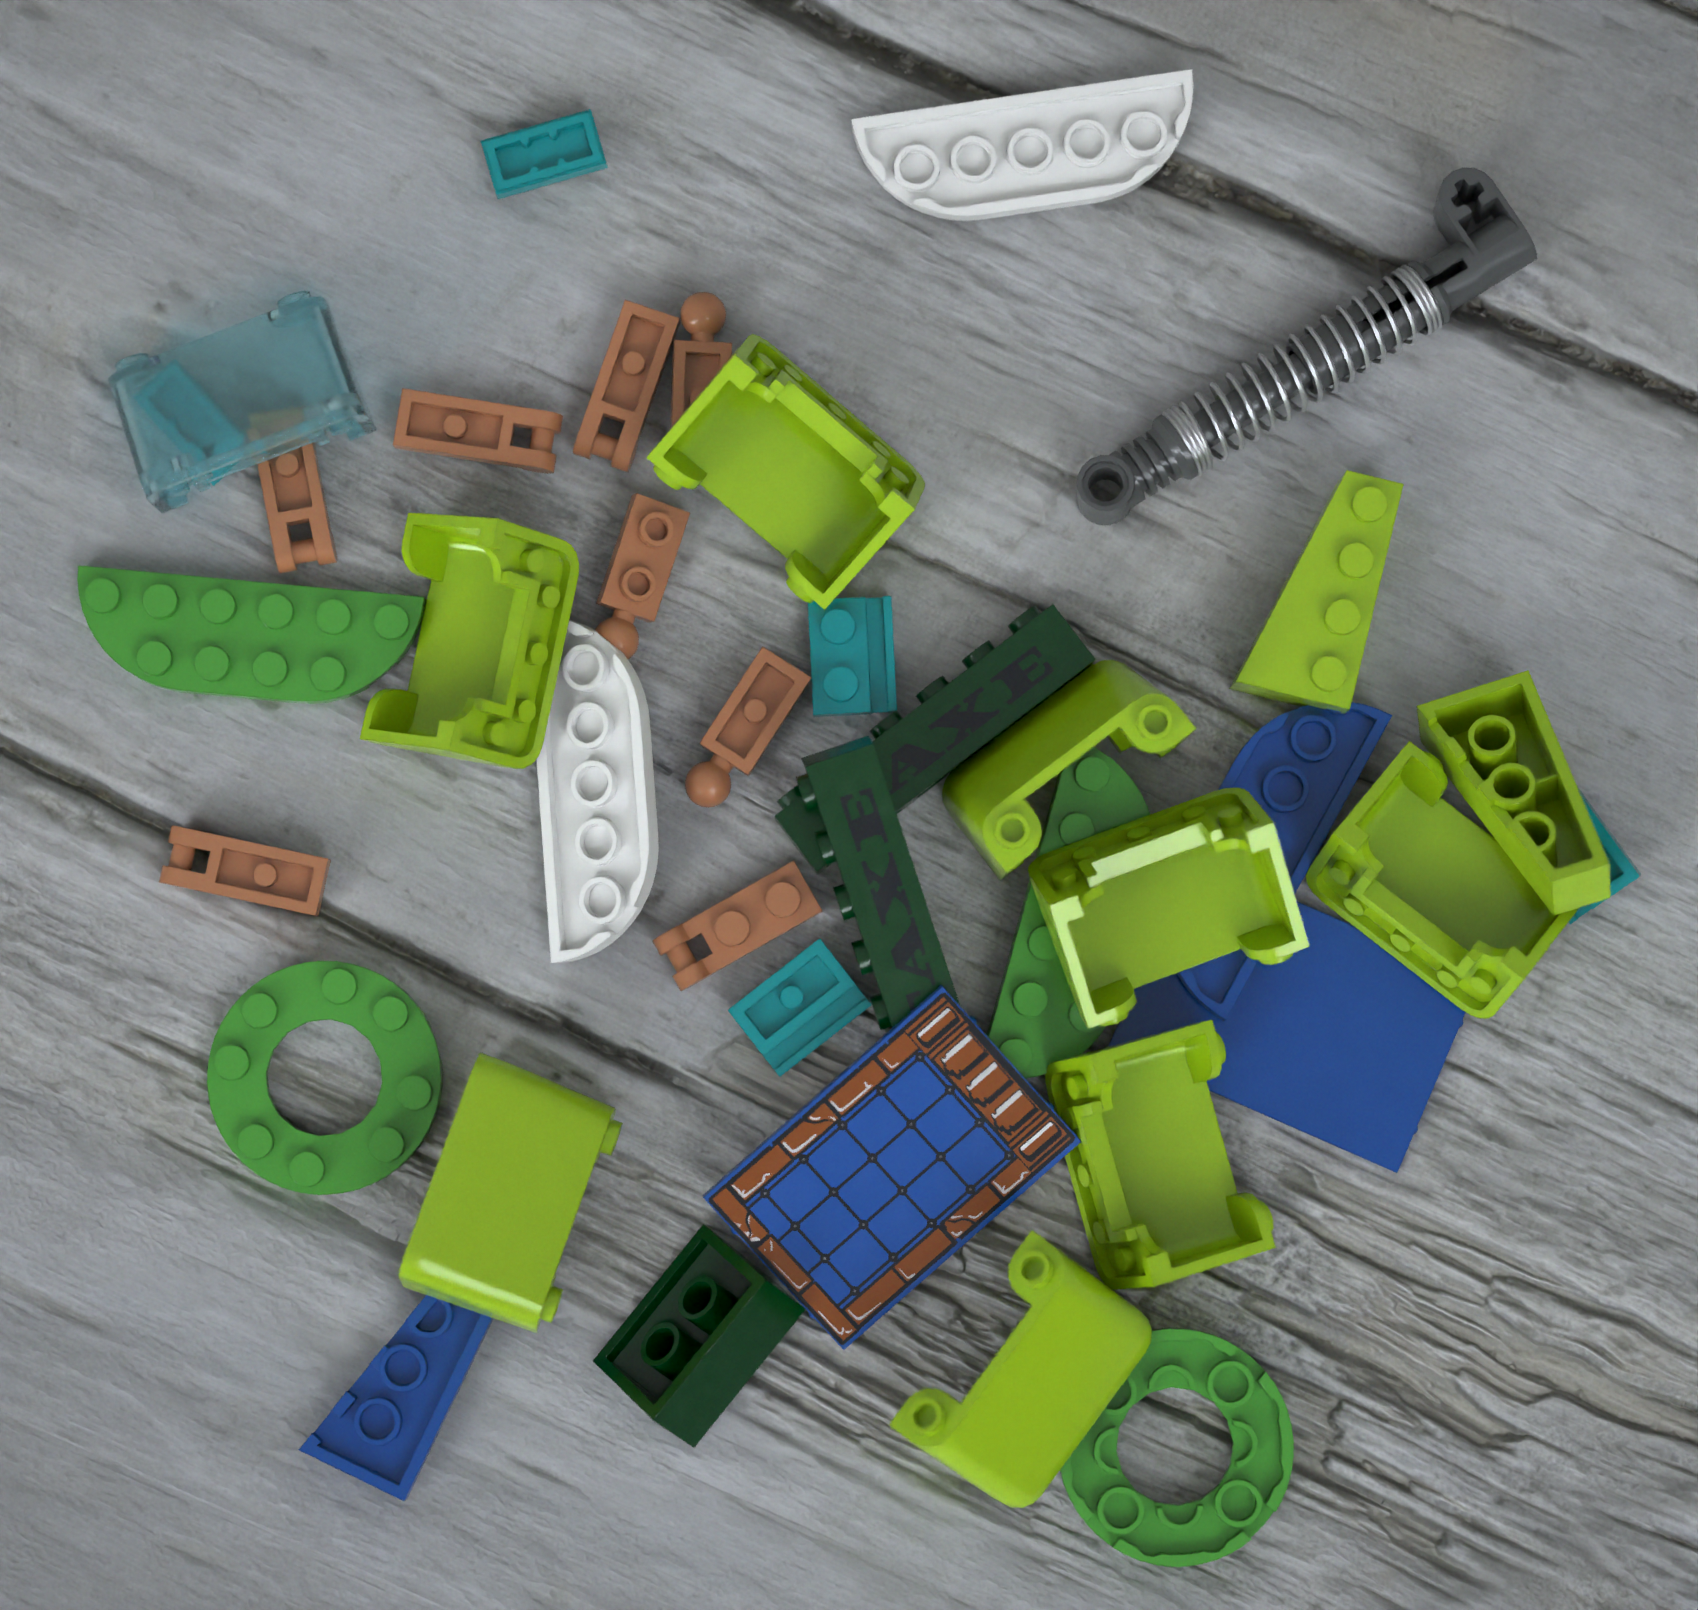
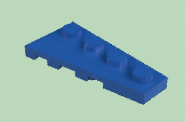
(402, 1398)

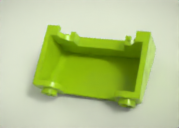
(791, 468)
(484, 641)
(991, 786)
(1434, 888)
(1166, 899)
(1154, 1159)
(507, 1194)
(1039, 1386)

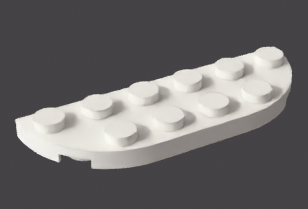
(1028, 147)
(596, 798)

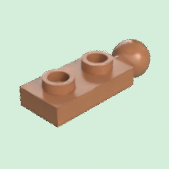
(701, 358)
(639, 569)
(745, 726)

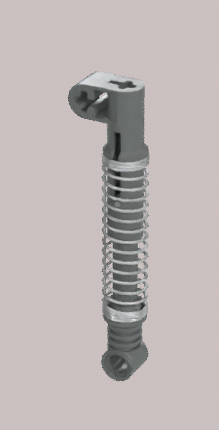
(1411, 302)

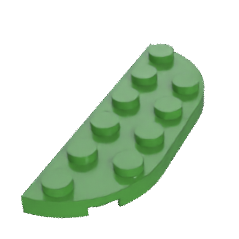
(247, 634)
(1035, 1009)

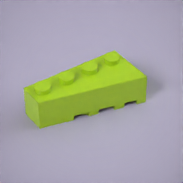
(1324, 610)
(1518, 783)

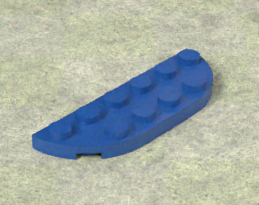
(1301, 777)

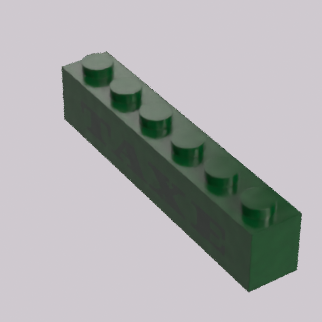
(959, 716)
(876, 876)

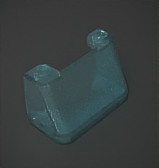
(237, 399)

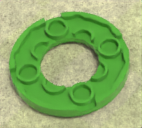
(408, 1071)
(1249, 1488)

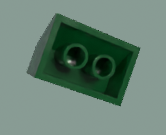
(698, 1336)

